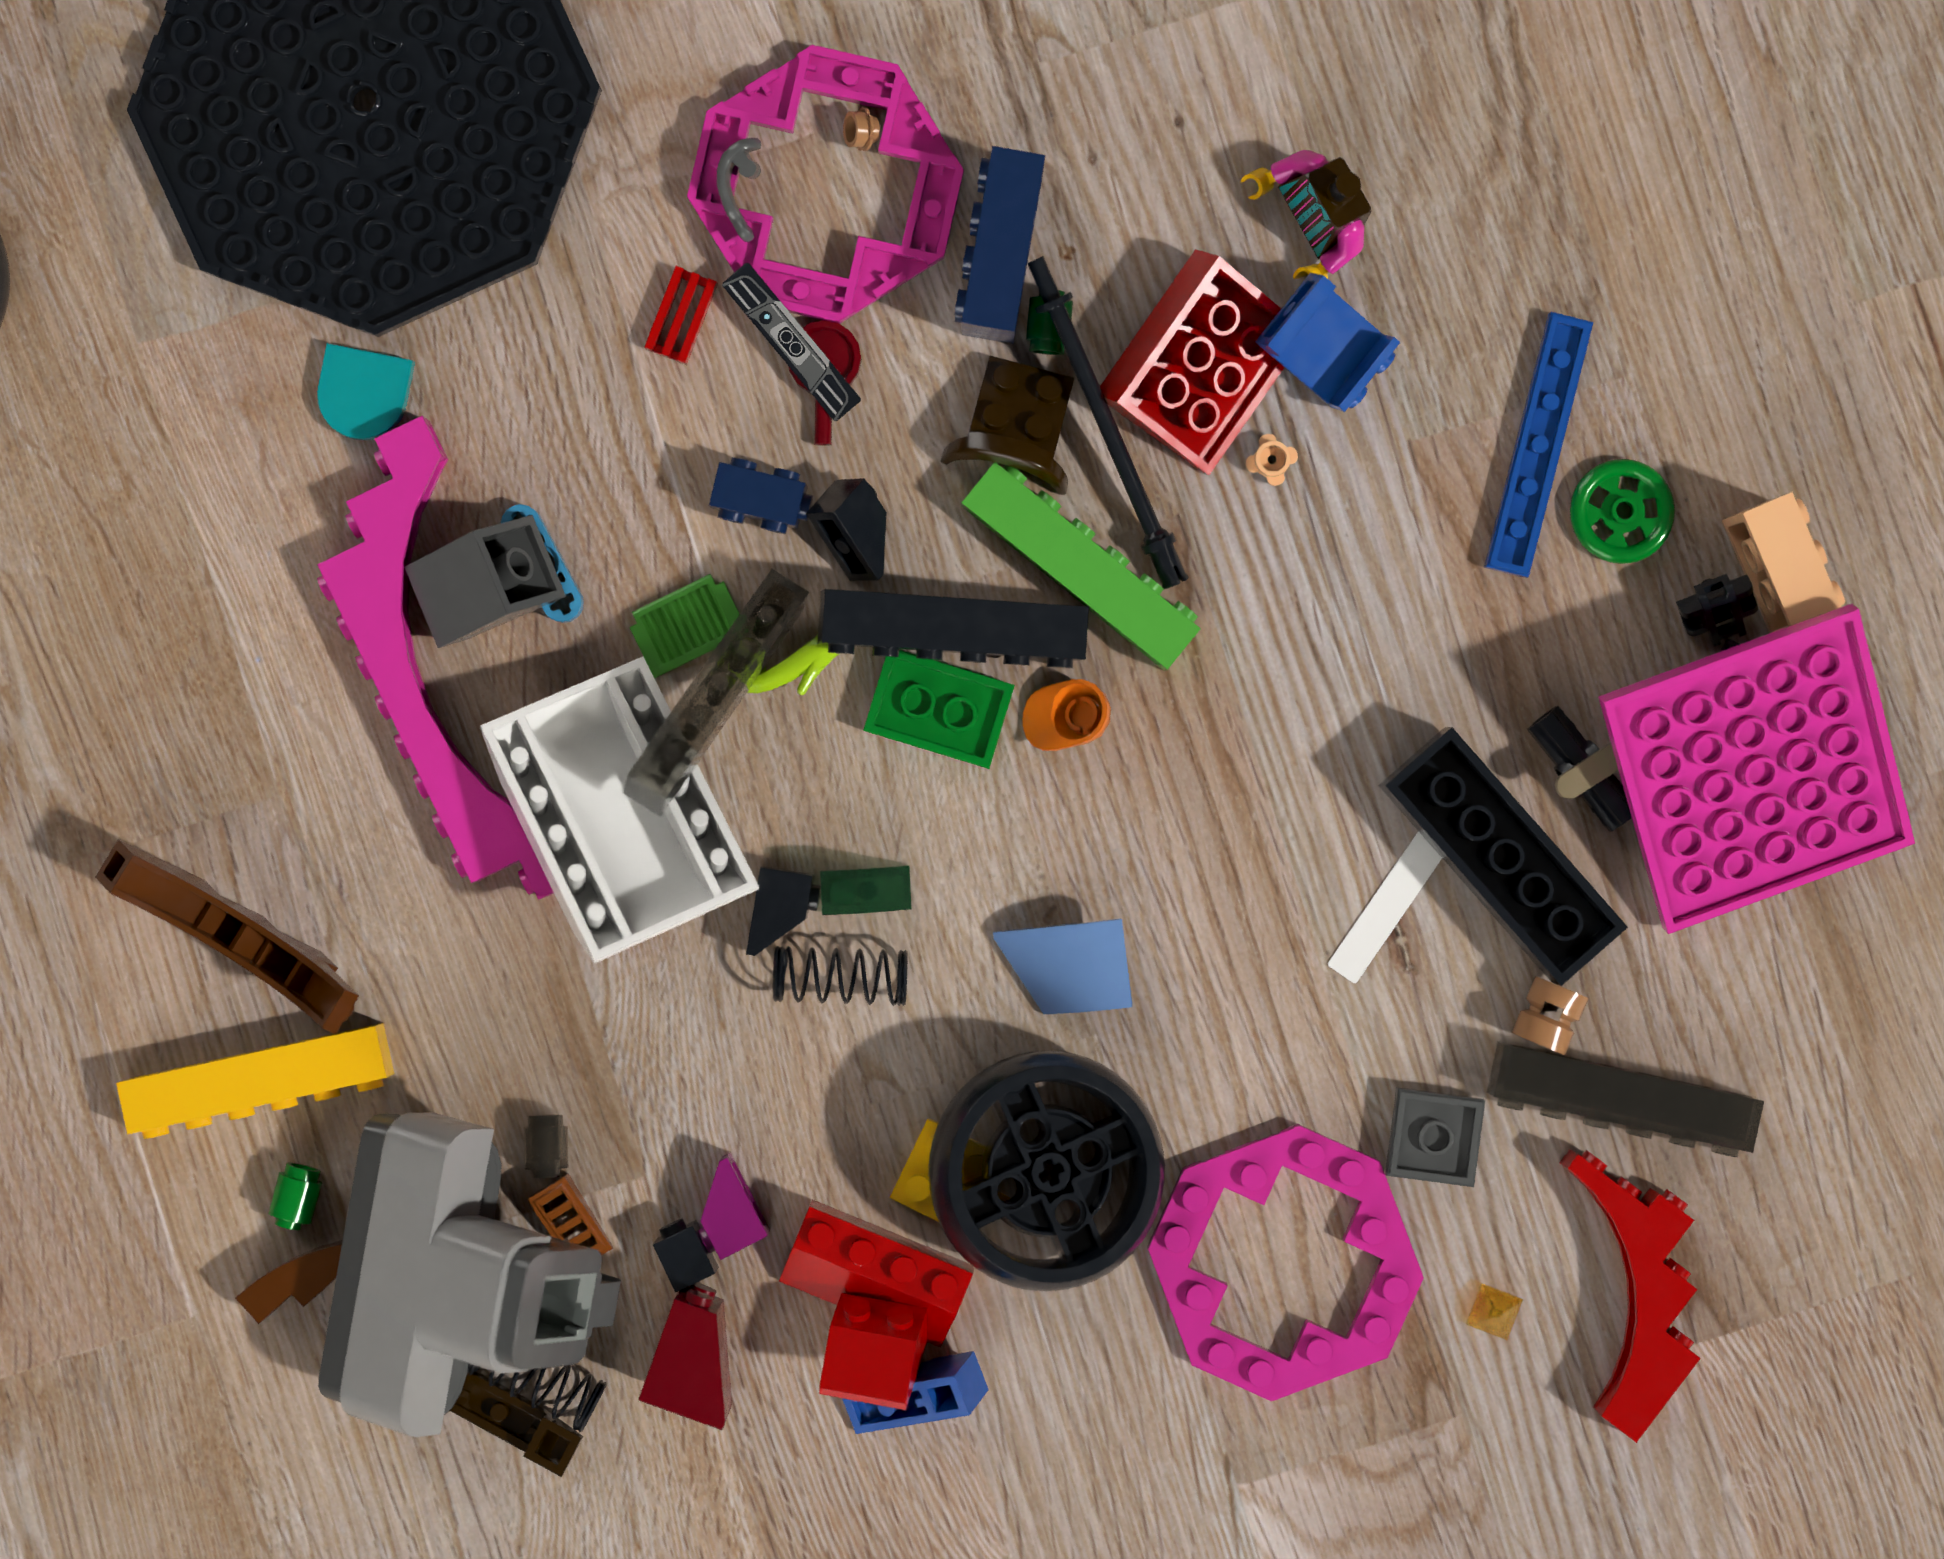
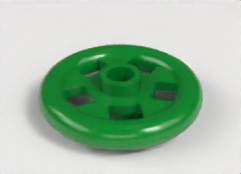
(1649, 486)

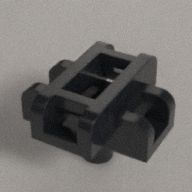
(1717, 602)

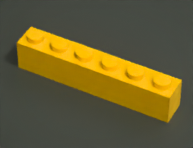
(255, 1079)

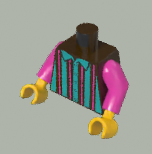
(1325, 204)

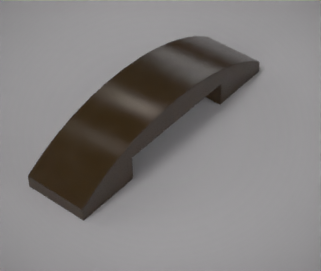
(512, 1419)

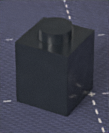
(684, 1254)

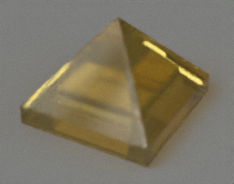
(1494, 1311)

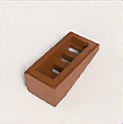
(575, 1199)

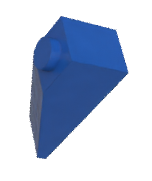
(942, 1390)

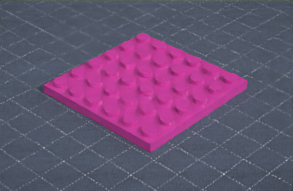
(1758, 768)

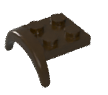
(1017, 421)

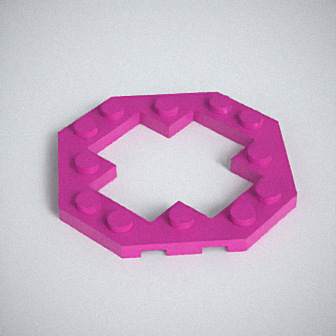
(906, 134)
(1318, 1351)

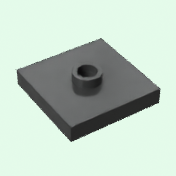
(1435, 1137)

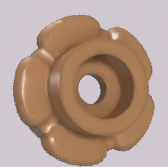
(861, 129)

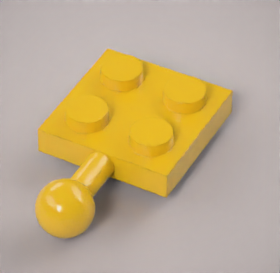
(913, 1183)

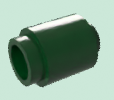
(1041, 329)

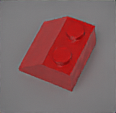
(873, 1351)

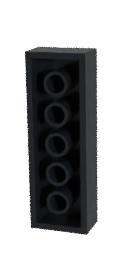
(1503, 856)

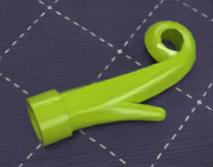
(807, 660)

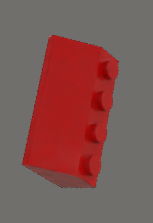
(861, 1259)

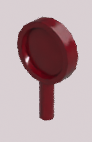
(844, 353)

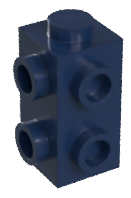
(774, 499)

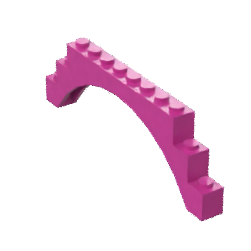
(374, 610)

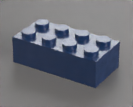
(1002, 244)

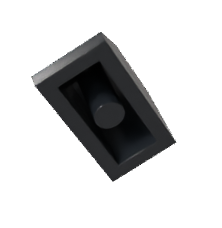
(852, 527)
(780, 905)

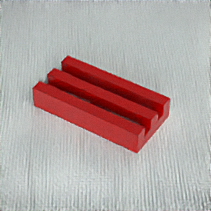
(693, 281)

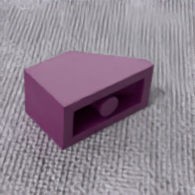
(731, 1213)

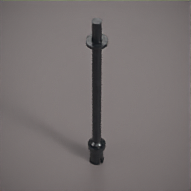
(1157, 541)

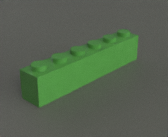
(1081, 566)

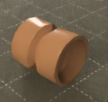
(1542, 1029)

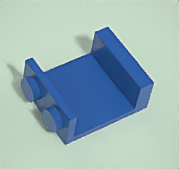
(1327, 344)

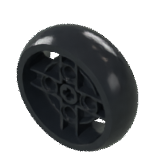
(1122, 1136)

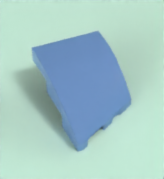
(1071, 965)

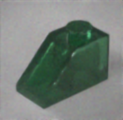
(865, 890)

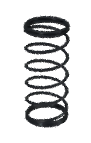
(780, 964)
(580, 1420)

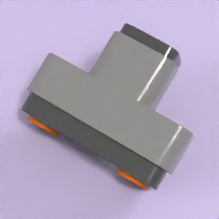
(444, 1284)

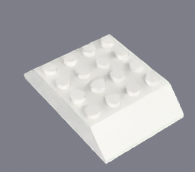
(605, 855)

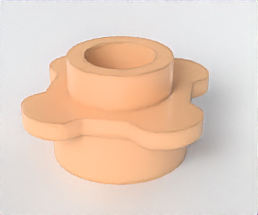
(1271, 447)

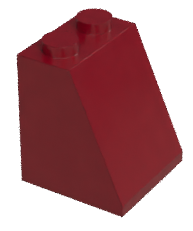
(692, 1360)

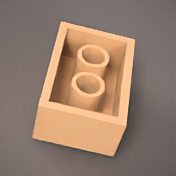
(1783, 562)

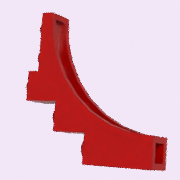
(1651, 1359)

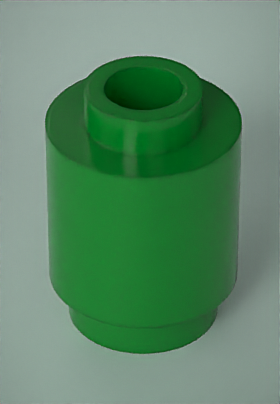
(295, 1196)

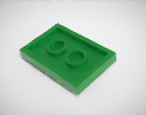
(939, 708)

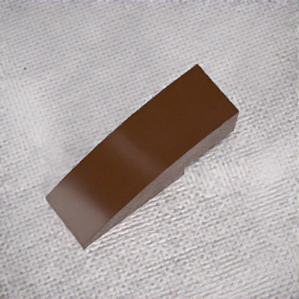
(299, 1277)

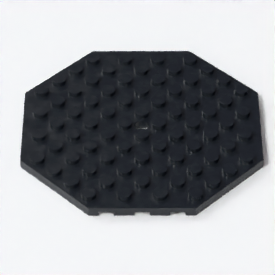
(350, 206)

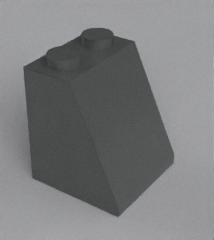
(484, 580)

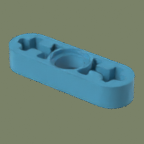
(569, 586)

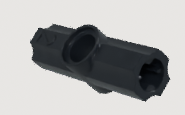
(1568, 747)

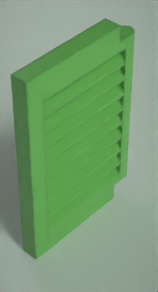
(683, 624)

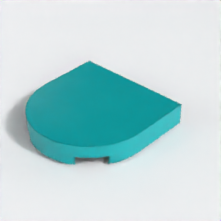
(363, 391)

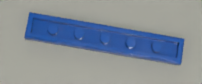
(1538, 444)

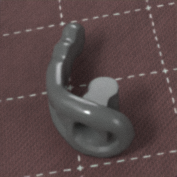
(738, 156)

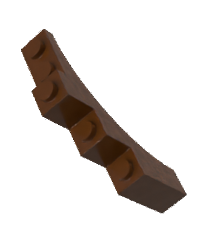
(233, 930)

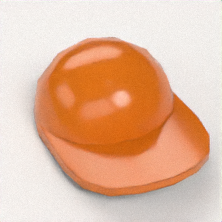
(1066, 715)

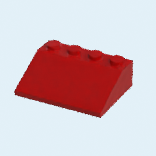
(1196, 363)

